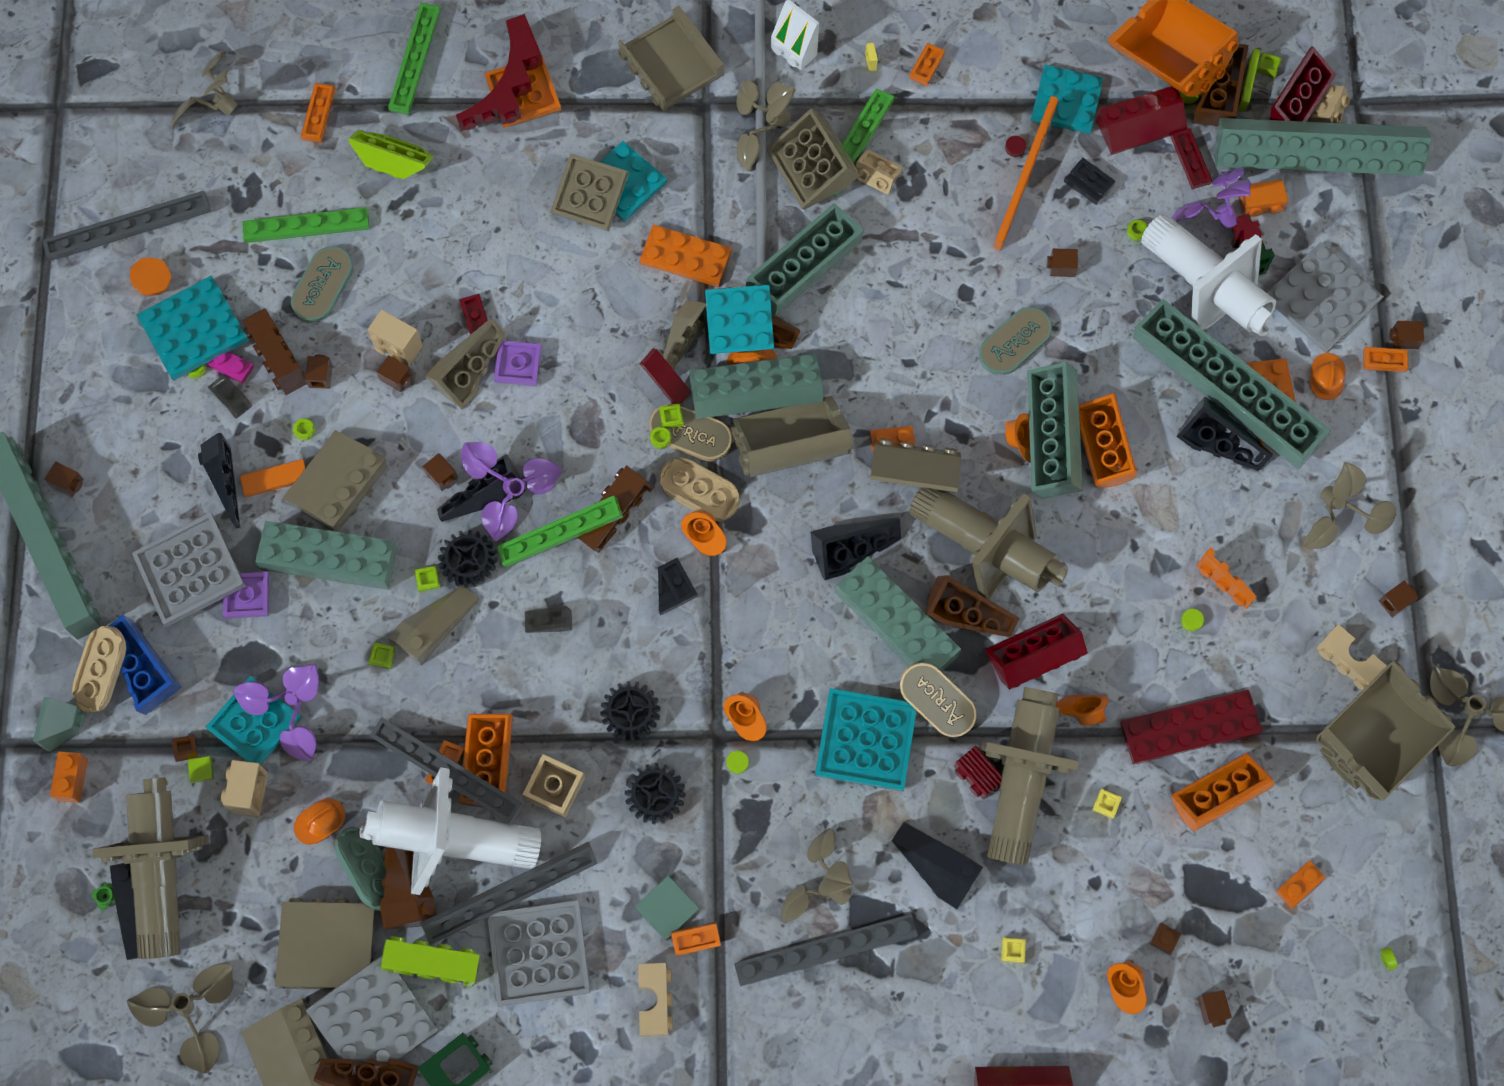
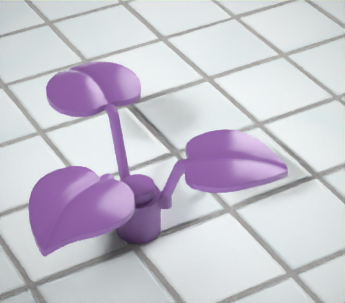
(1225, 211)
(539, 478)
(301, 685)

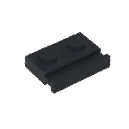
(1089, 181)

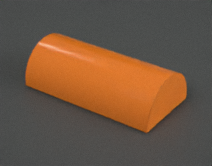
(1106, 442)
(487, 750)
(1221, 791)

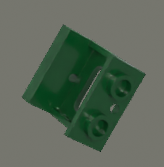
(436, 1076)

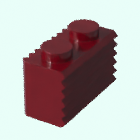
(978, 773)

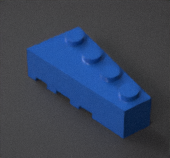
(143, 669)

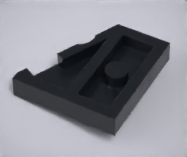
(673, 586)

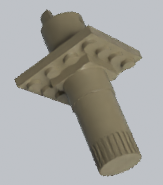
(997, 545)
(1024, 774)
(153, 867)

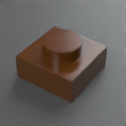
(184, 748)
(1165, 938)

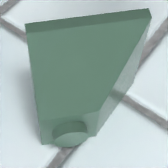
(57, 723)

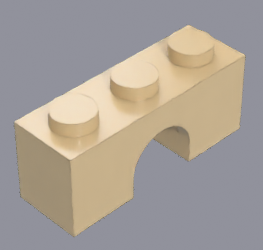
(1336, 649)
(655, 1021)

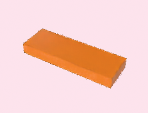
(318, 112)
(271, 478)

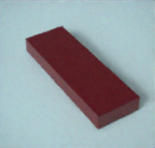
(1191, 158)
(473, 312)
(665, 377)

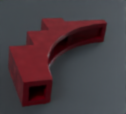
(514, 82)

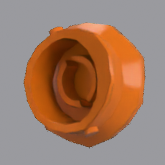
(150, 276)

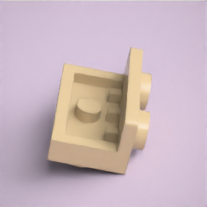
(1331, 106)

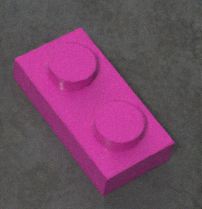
(232, 366)

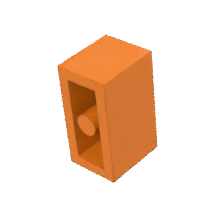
(1264, 198)
(68, 777)

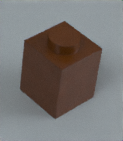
(1063, 262)
(1407, 334)
(318, 371)
(395, 373)
(440, 472)
(64, 479)
(1398, 598)
(1214, 1008)

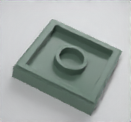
(667, 908)

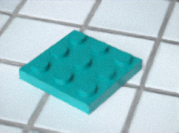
(1076, 96)
(641, 182)
(739, 319)
(248, 734)

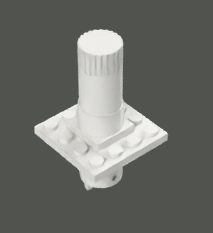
(1218, 283)
(438, 832)

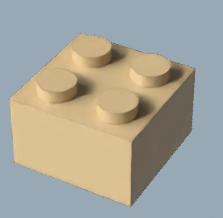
(394, 338)
(553, 786)
(244, 788)

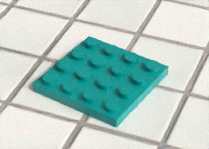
(192, 327)
(866, 740)

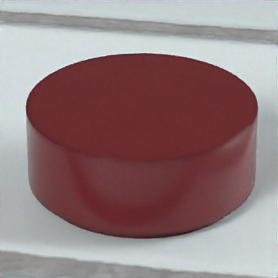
(1015, 146)

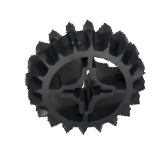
(477, 543)
(640, 710)
(663, 798)

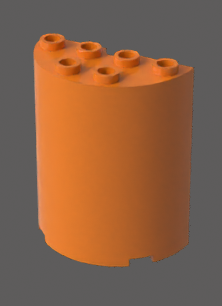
(1177, 44)

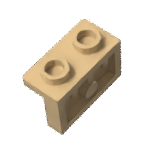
(877, 171)

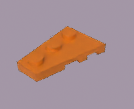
(1219, 573)

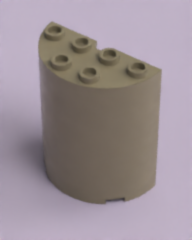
(791, 437)
(1384, 733)

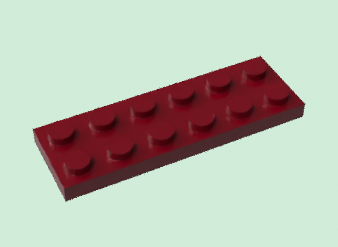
(1191, 727)

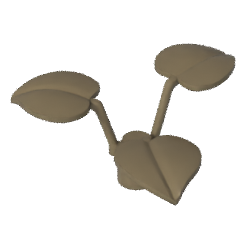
(778, 99)
(221, 100)
(1349, 483)
(1448, 687)
(833, 886)
(152, 1004)

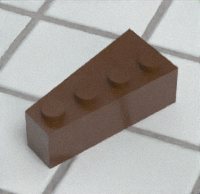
(1224, 94)
(275, 352)
(629, 492)

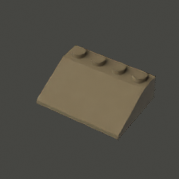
(812, 160)
(916, 465)
(336, 481)
(286, 1046)

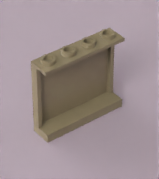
(672, 60)
(323, 943)

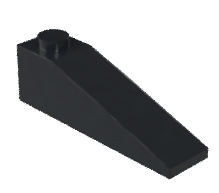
(1218, 433)
(218, 463)
(480, 492)
(845, 545)
(940, 866)
(125, 908)

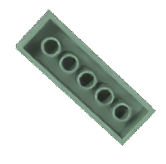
(807, 257)
(756, 386)
(1054, 430)
(326, 555)
(896, 617)

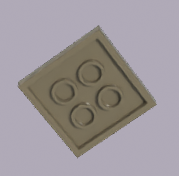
(589, 192)

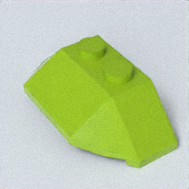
(389, 154)

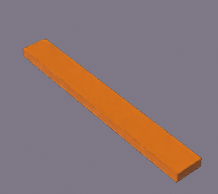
(1026, 172)

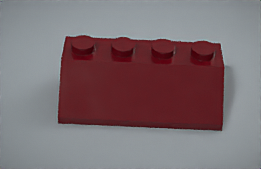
(1303, 89)
(1142, 119)
(1037, 651)
(1023, 1076)

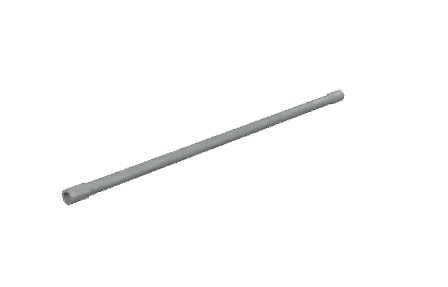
(761, 199)

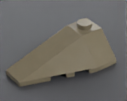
(686, 326)
(463, 367)
(428, 628)

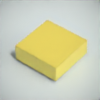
(871, 57)
(1107, 803)
(1013, 950)

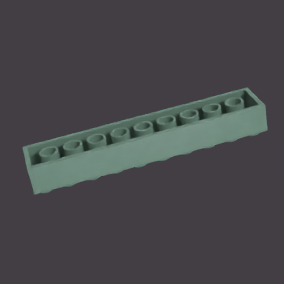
(1321, 146)
(1231, 384)
(45, 542)

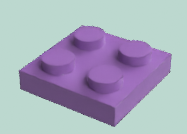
(518, 363)
(250, 600)

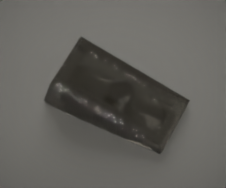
(230, 396)
(548, 620)

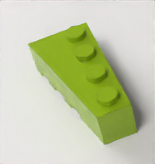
(430, 961)

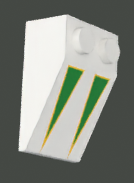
(795, 36)

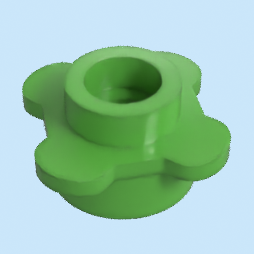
(100, 892)

